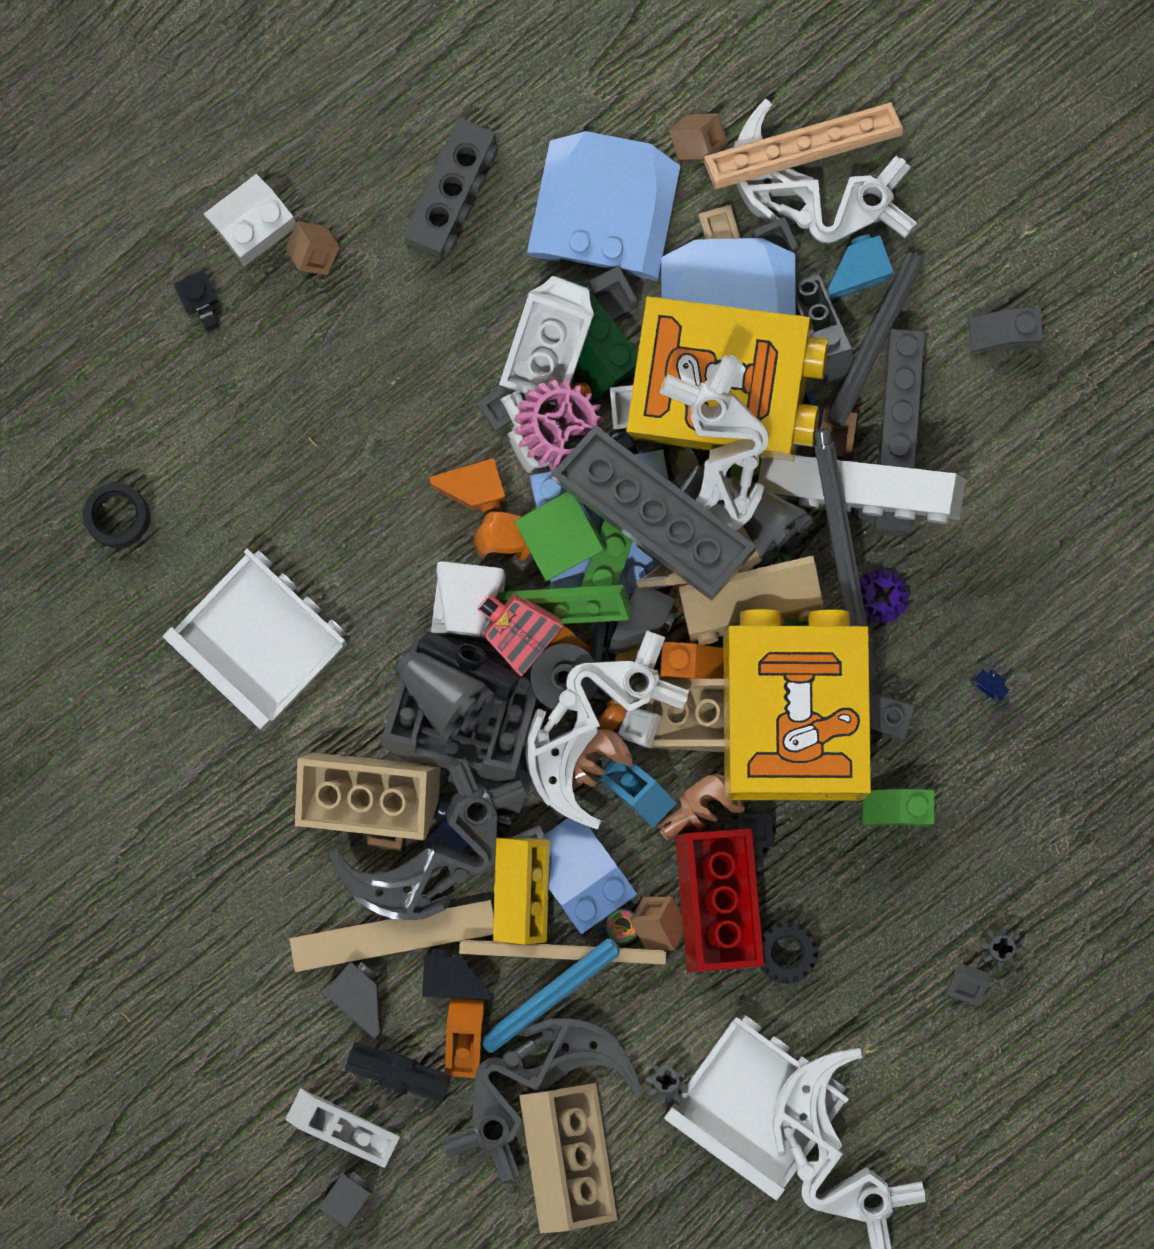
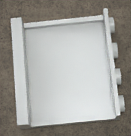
(257, 639)
(734, 1105)

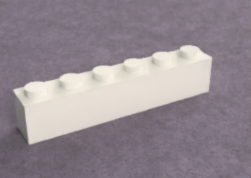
(869, 487)

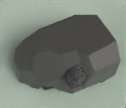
(680, 463)

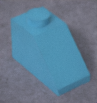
(861, 267)
(638, 791)

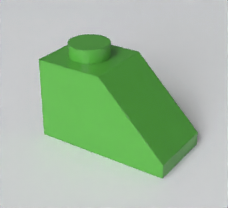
(899, 807)

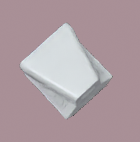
(458, 596)

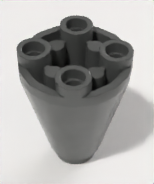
(774, 524)
(443, 693)

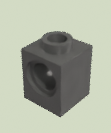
(346, 1198)

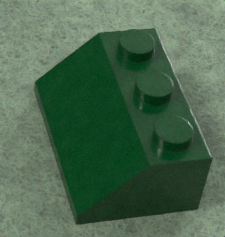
(606, 355)

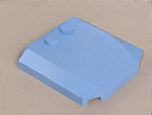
(605, 204)
(732, 274)

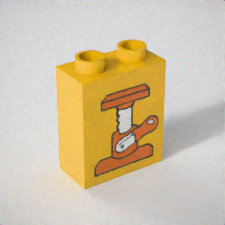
(690, 343)
(796, 708)

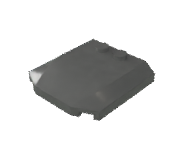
(490, 746)

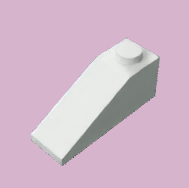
(342, 1128)

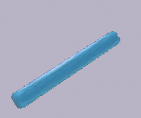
(550, 995)

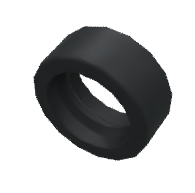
(111, 490)

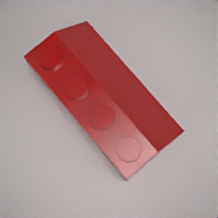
(719, 900)

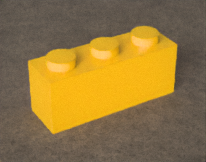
(521, 890)

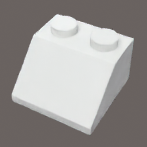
(251, 219)

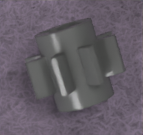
(1007, 941)
(674, 1090)

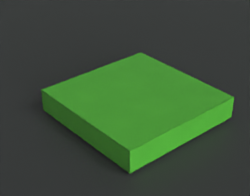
(560, 535)

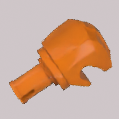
(500, 535)

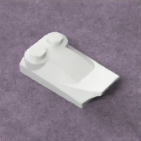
(549, 336)

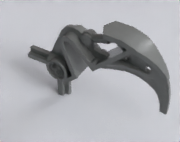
(475, 828)
(491, 1104)

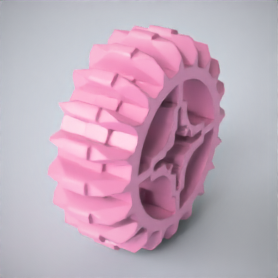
(534, 424)

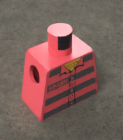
(518, 629)

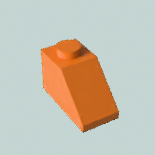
(472, 486)
(691, 661)
(464, 1037)

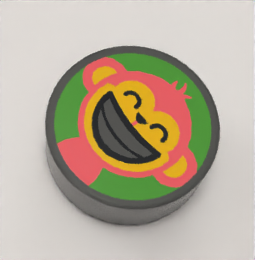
(619, 926)

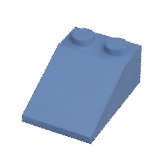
(584, 875)

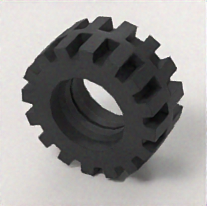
(808, 947)

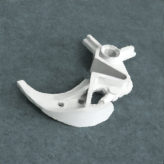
(852, 212)
(725, 420)
(614, 681)
(849, 1195)

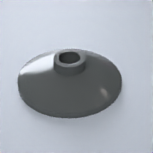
(549, 664)

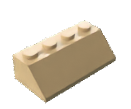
(783, 587)
(366, 795)
(568, 1158)

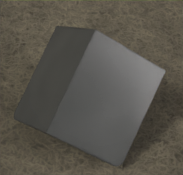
(778, 233)
(613, 293)

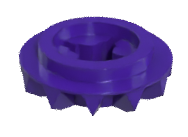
(897, 598)

